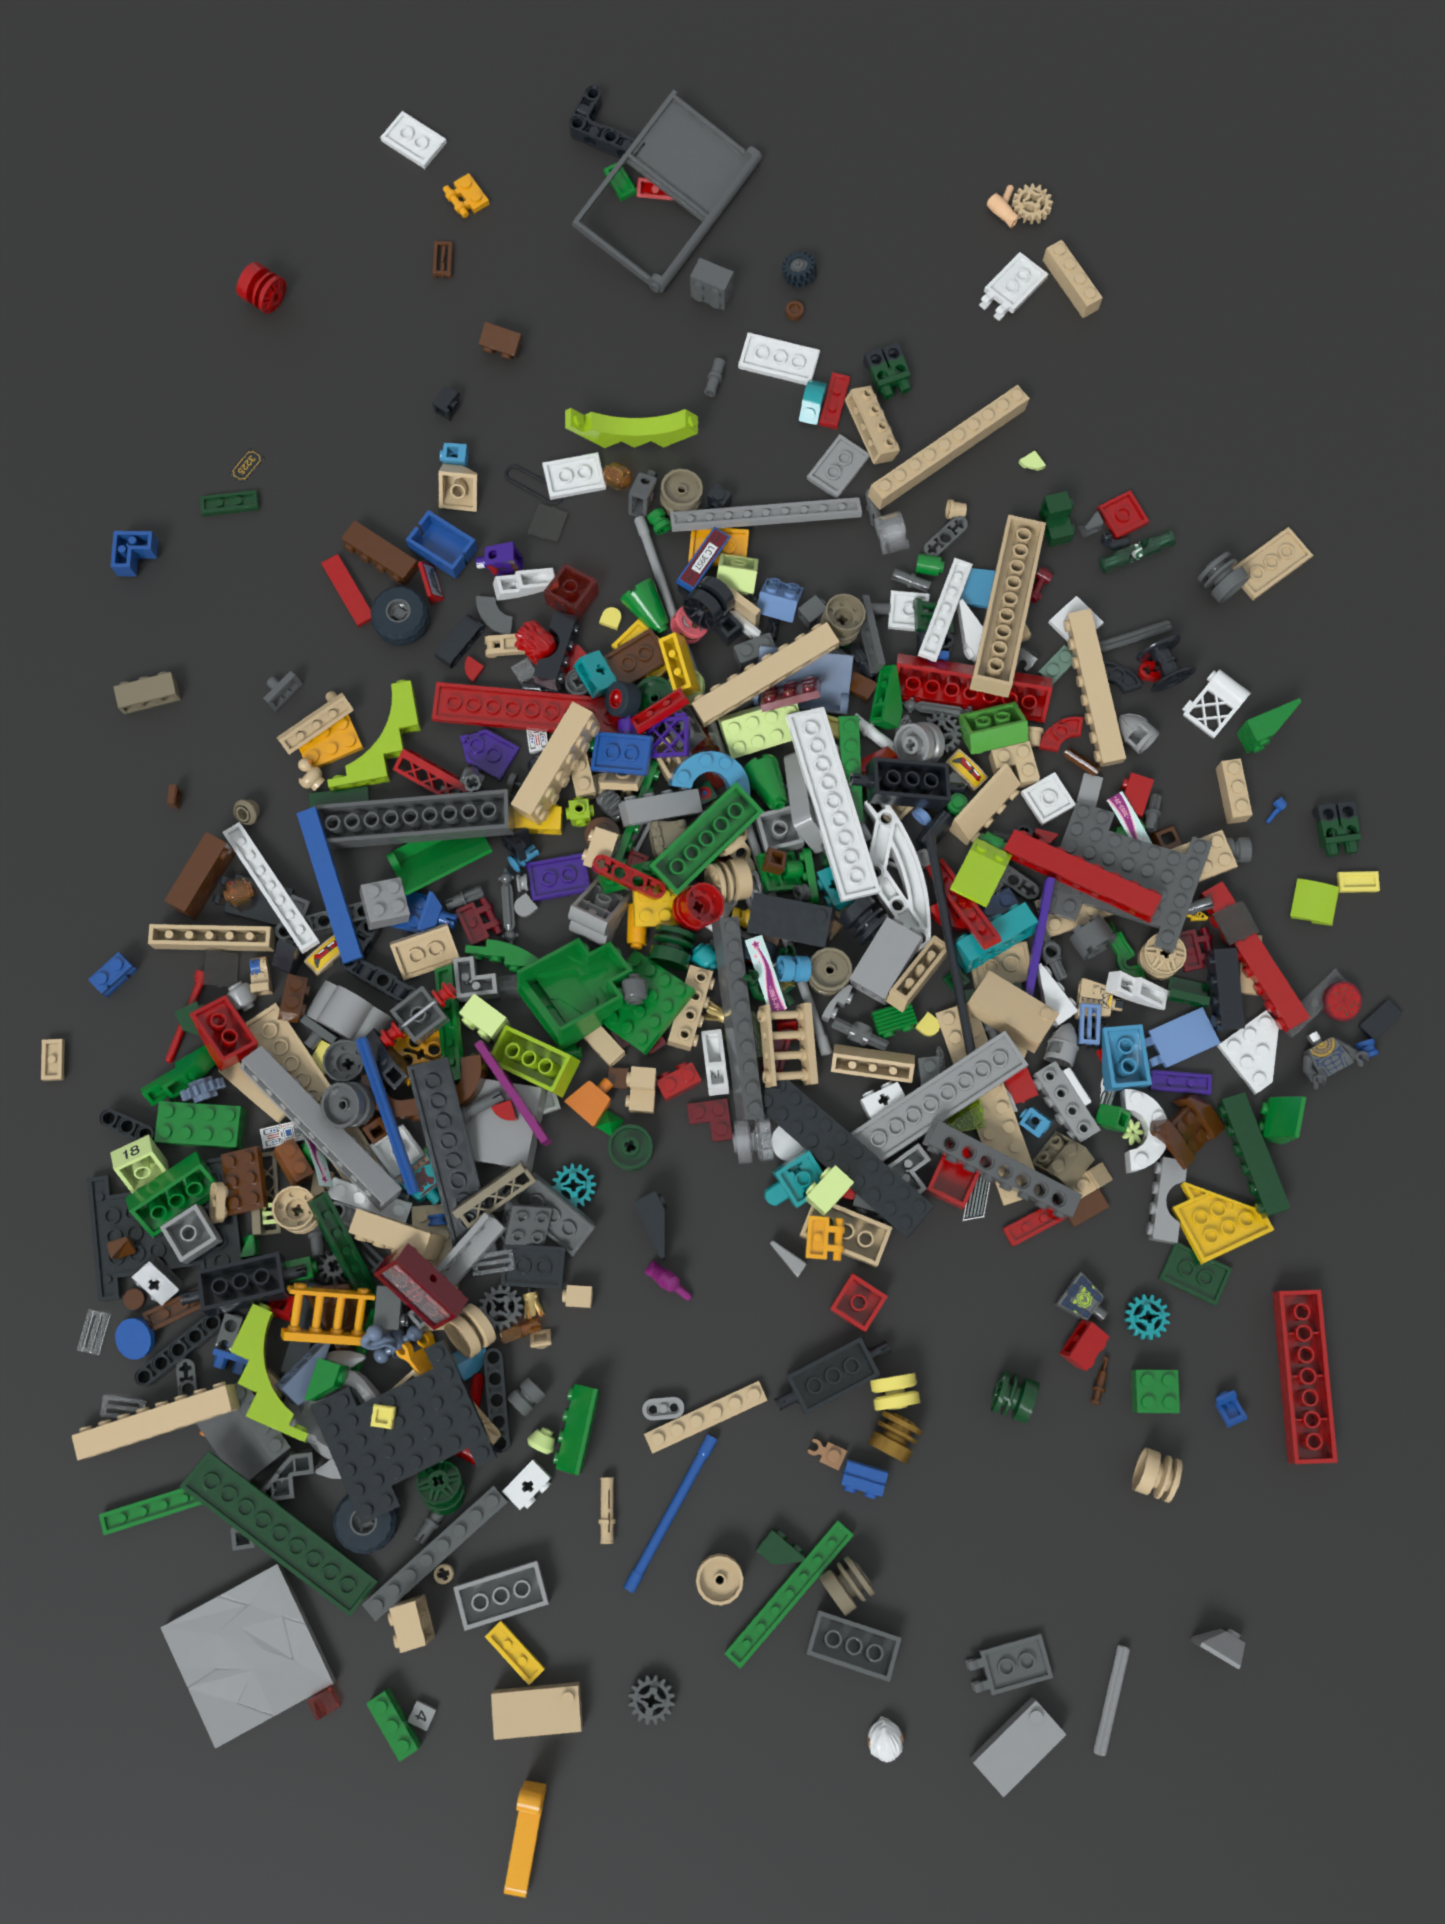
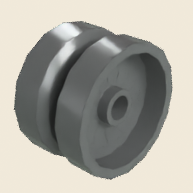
(347, 1104)

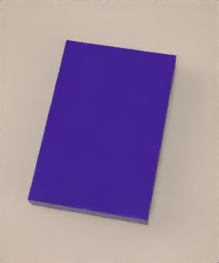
(557, 877)

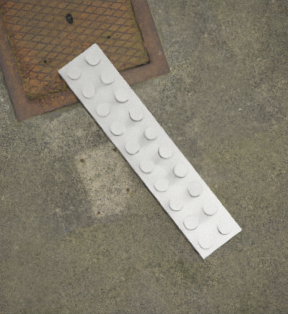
(832, 804)

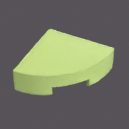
(1032, 461)

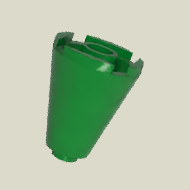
(647, 605)
(767, 781)

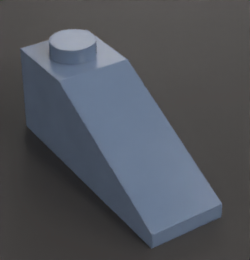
(297, 1379)

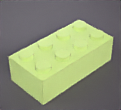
(755, 730)

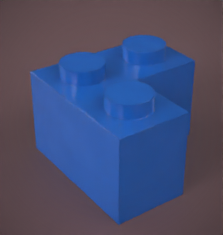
(129, 547)

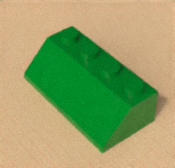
(171, 1193)
(577, 1430)

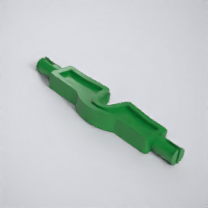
(1123, 953)

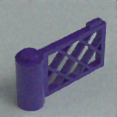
(626, 727)

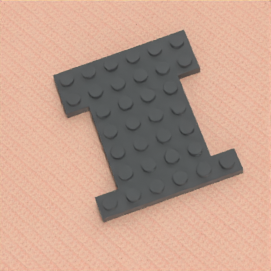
(1152, 866)

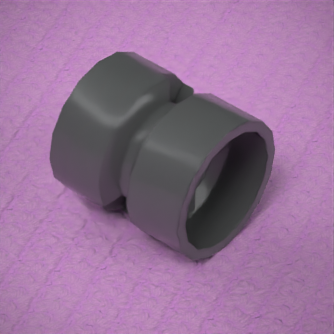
(1241, 849)
(526, 1396)

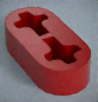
(1154, 676)

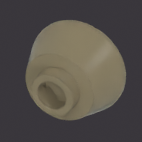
(246, 811)

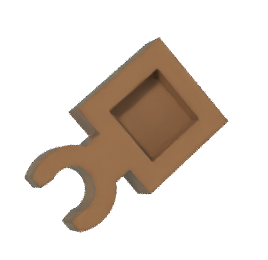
(830, 1454)

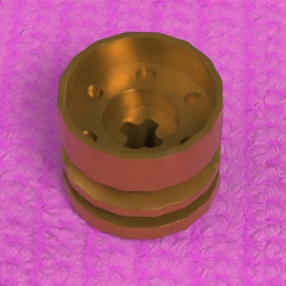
(895, 1436)

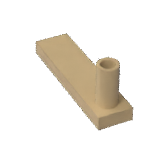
(316, 722)

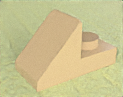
(1092, 1180)

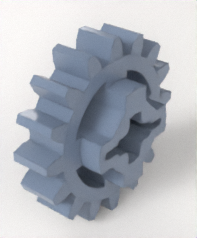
(202, 1089)

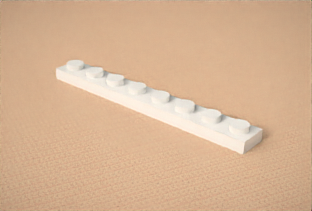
(271, 887)

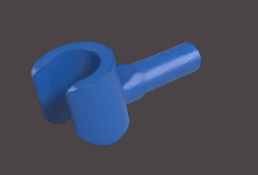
(1279, 804)

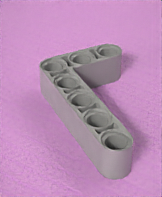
(800, 804)

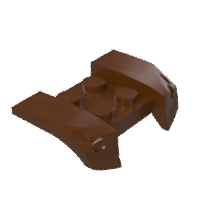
(1188, 1128)

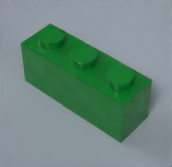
(394, 1724)

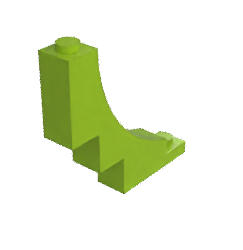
(634, 432)
(372, 765)
(266, 1405)

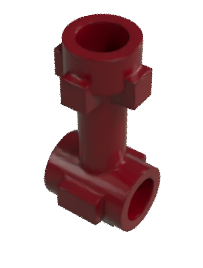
(1043, 576)

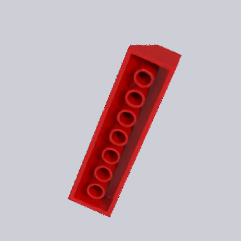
(950, 683)

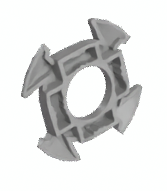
(304, 1416)

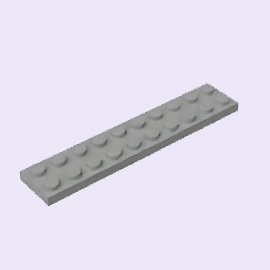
(941, 1097)

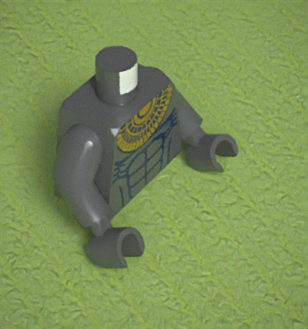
(1328, 1058)

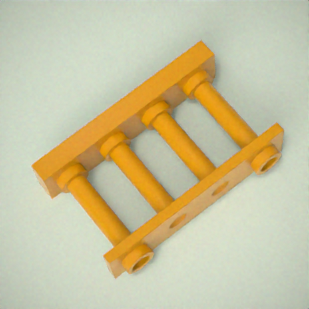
(315, 1333)

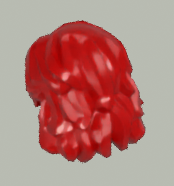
(535, 641)

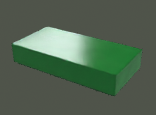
(621, 183)

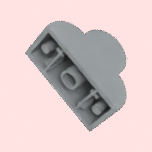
(598, 915)
(346, 1012)

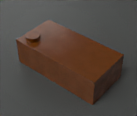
(200, 876)

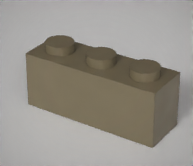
(146, 692)

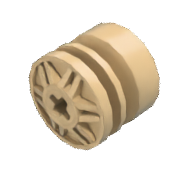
(731, 879)
(1156, 965)
(285, 1208)
(1161, 1476)

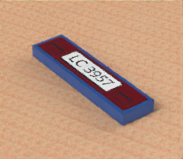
(703, 559)

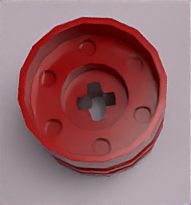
(261, 287)
(705, 901)

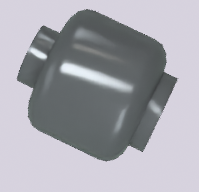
(634, 989)

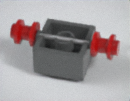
(419, 1015)

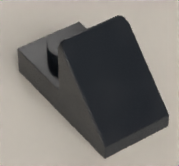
(517, 843)

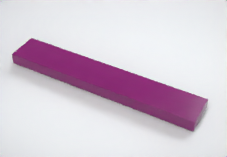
(513, 1093)

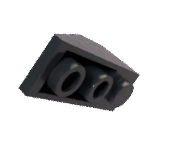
(389, 1062)

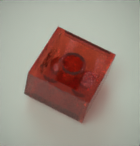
(571, 591)

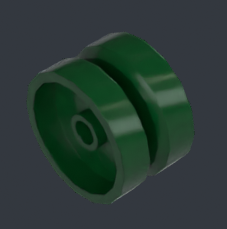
(653, 690)
(624, 1137)

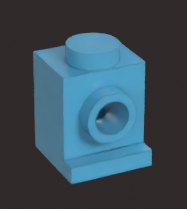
(453, 450)
(1039, 1129)

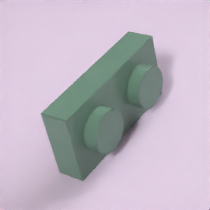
(1057, 664)

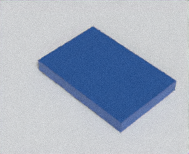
(622, 753)

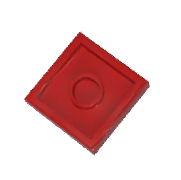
(1122, 515)

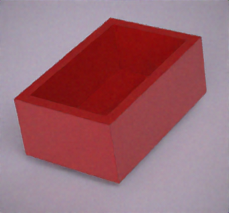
(952, 1182)

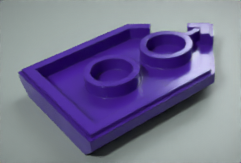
(489, 752)

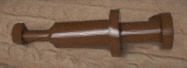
(1099, 1387)

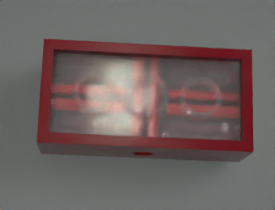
(421, 1286)

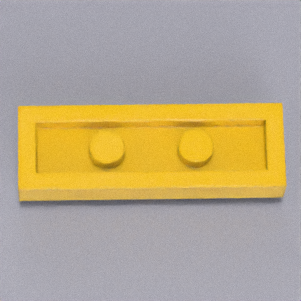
(515, 1652)

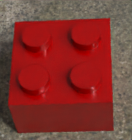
(858, 1303)

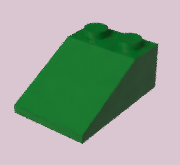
(1260, 729)
(1281, 1118)

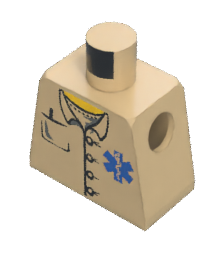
(1095, 993)

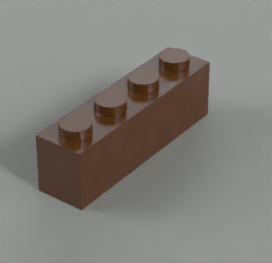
(380, 553)

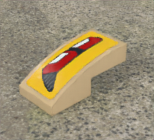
(966, 769)
(323, 956)

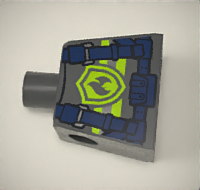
(1081, 1299)

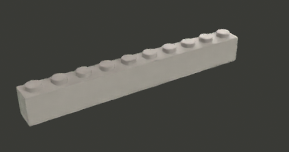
(331, 1141)

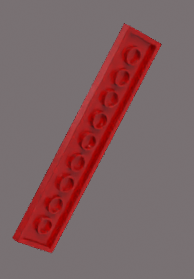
(512, 707)

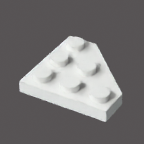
(1253, 1051)

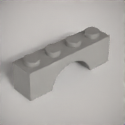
(1162, 1225)

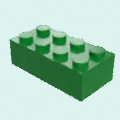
(200, 1125)

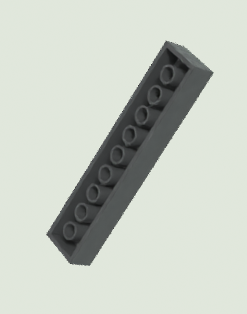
(418, 819)

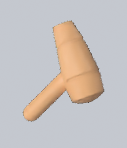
(1001, 208)

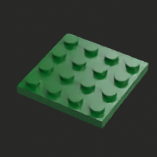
(646, 1022)

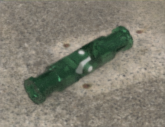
(1138, 550)

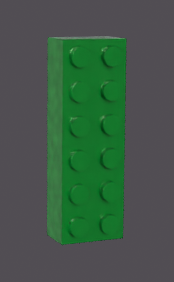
(705, 838)

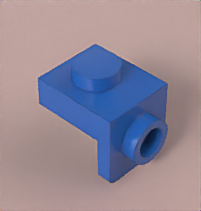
(1230, 1408)

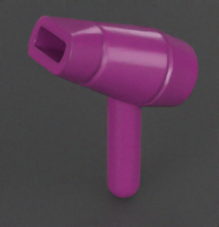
(667, 1280)

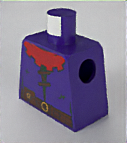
(501, 559)

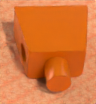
(591, 1101)

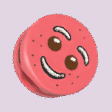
(684, 626)

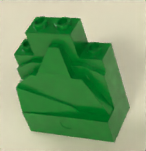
(574, 989)

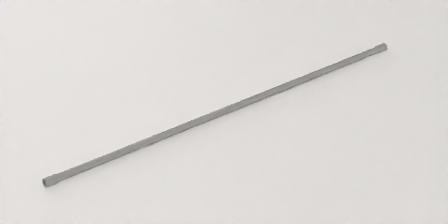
(644, 533)

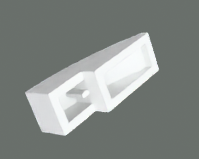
(522, 583)
(1136, 990)
(715, 1062)

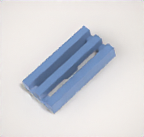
(1088, 1041)

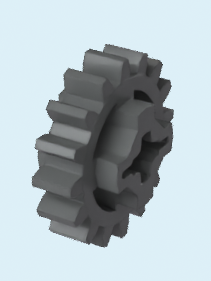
(949, 733)
(507, 1301)
(641, 1698)

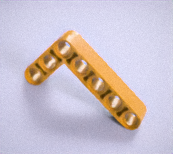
(530, 1809)

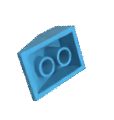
(1124, 1058)

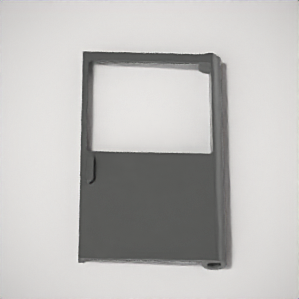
(691, 165)

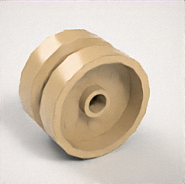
(470, 1331)
(712, 1590)

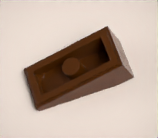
(862, 687)

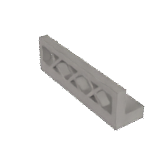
(471, 1248)

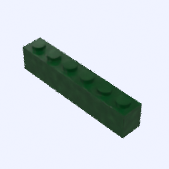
(1253, 1156)

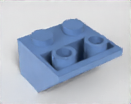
(779, 599)

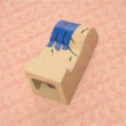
(260, 976)

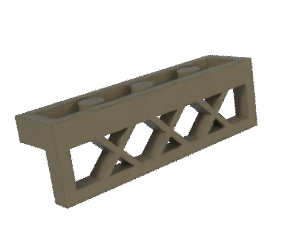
(489, 1189)
(258, 1228)

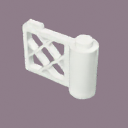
(1225, 690)

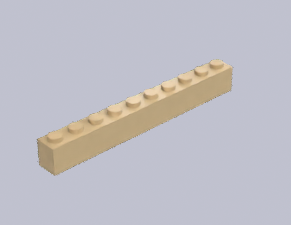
(948, 447)

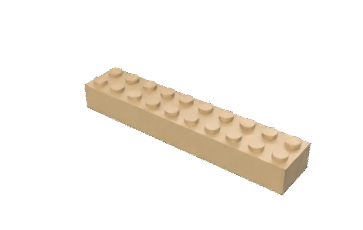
(1008, 606)

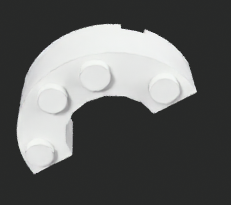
(1145, 1110)

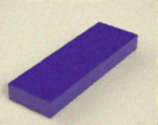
(1181, 1082)

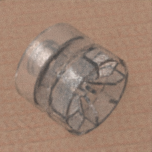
(747, 1142)

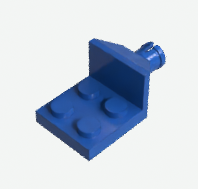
(425, 913)

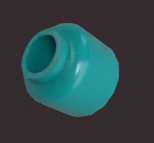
(704, 957)

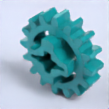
(584, 1185)
(1148, 1325)

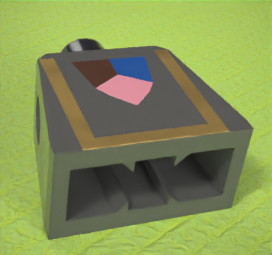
(643, 488)

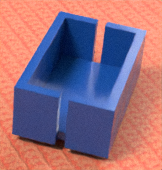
(442, 544)

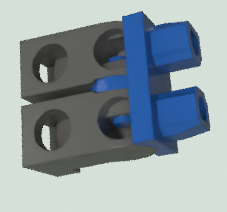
(228, 1332)

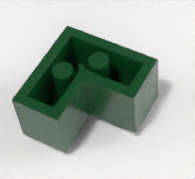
(1056, 513)

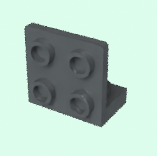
(525, 1223)

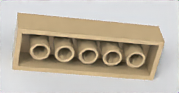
(556, 763)

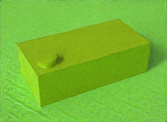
(535, 1061)

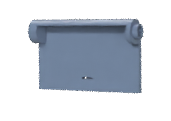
(835, 680)

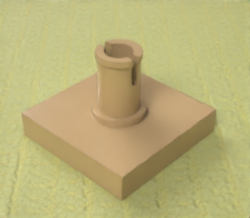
(621, 782)

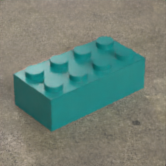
(1012, 927)

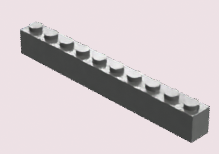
(737, 1019)

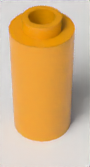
(635, 935)

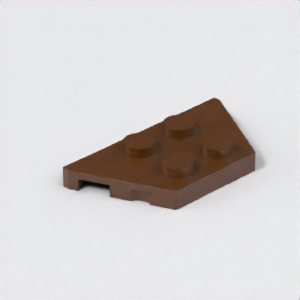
(329, 1311)

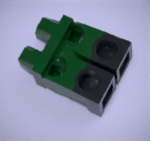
(888, 370)
(1337, 827)

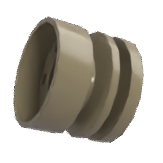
(845, 617)
(847, 1585)

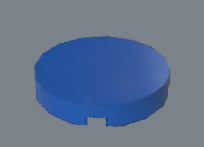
(134, 1338)

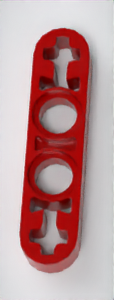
(630, 873)

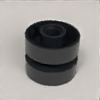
(708, 602)

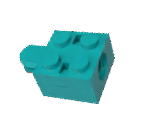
(793, 1179)

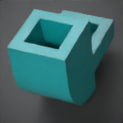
(812, 401)

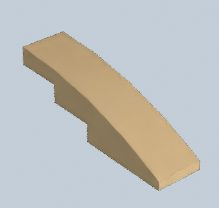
(247, 1087)

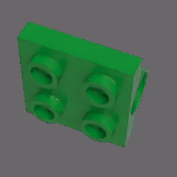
(786, 880)

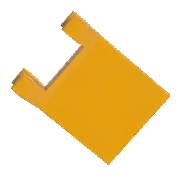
(418, 1359)

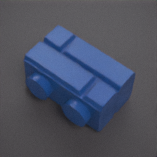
(112, 974)
(864, 1478)

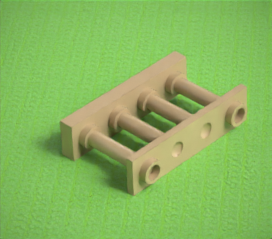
(804, 1034)

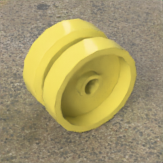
(895, 1394)

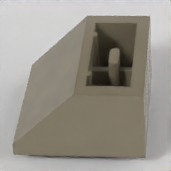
(1063, 1160)

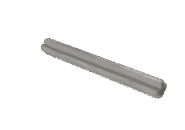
(1111, 1700)

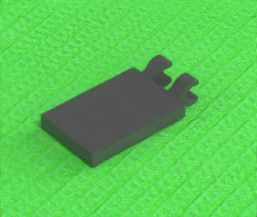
(1011, 1665)

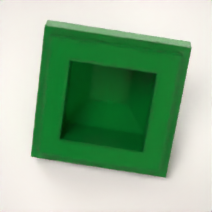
(609, 1122)

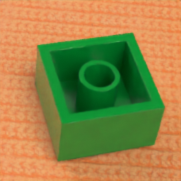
(1155, 1391)

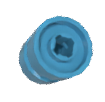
(793, 968)

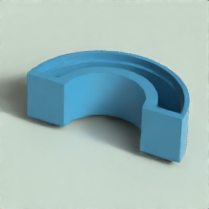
(709, 761)

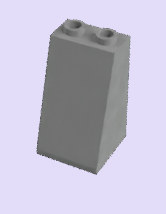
(886, 959)

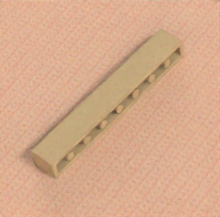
(765, 674)
(1094, 687)
(157, 1421)

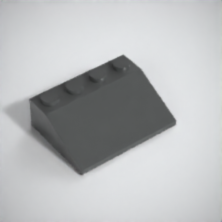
(244, 1442)

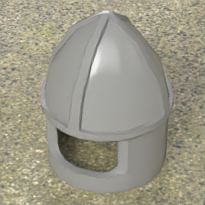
(1137, 731)
(1062, 1046)

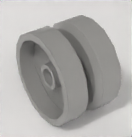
(919, 742)

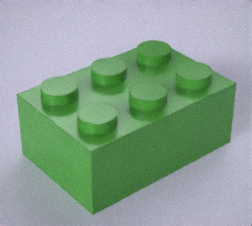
(993, 728)

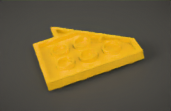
(1217, 1222)

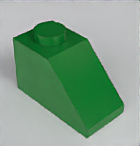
(326, 1379)

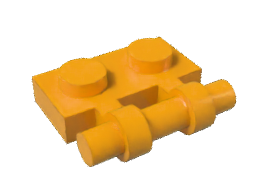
(470, 192)
(817, 1238)

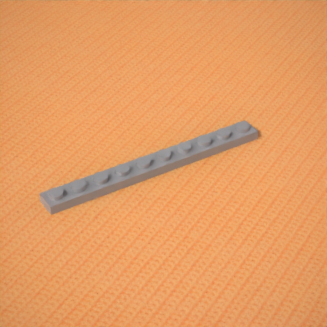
(765, 514)

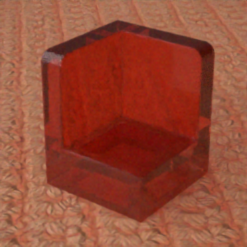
(323, 1703)

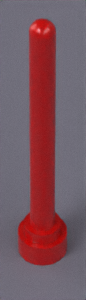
(179, 1032)

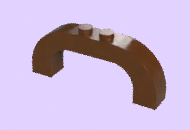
(468, 1088)

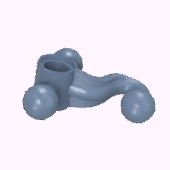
(377, 1340)

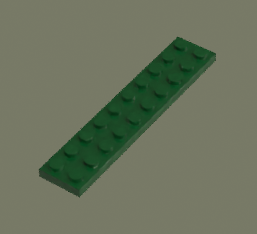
(279, 1533)

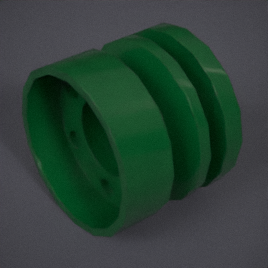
(672, 943)
(1013, 1396)
(441, 1498)

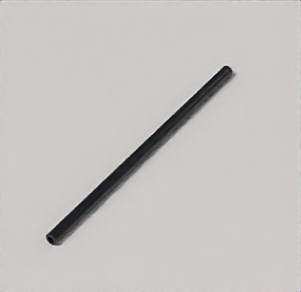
(950, 944)

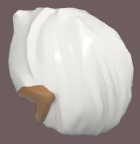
(885, 1740)

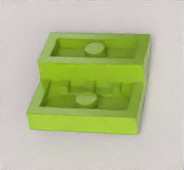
(1314, 902)

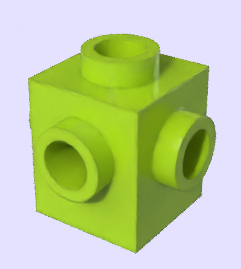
(581, 818)

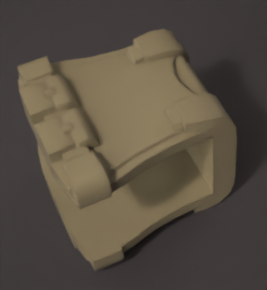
(663, 833)

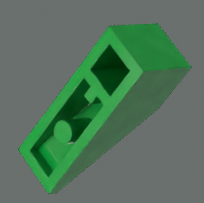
(887, 700)

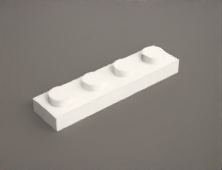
(348, 1193)

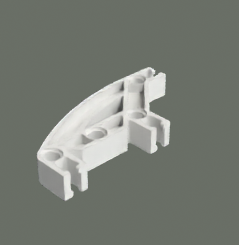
(894, 839)

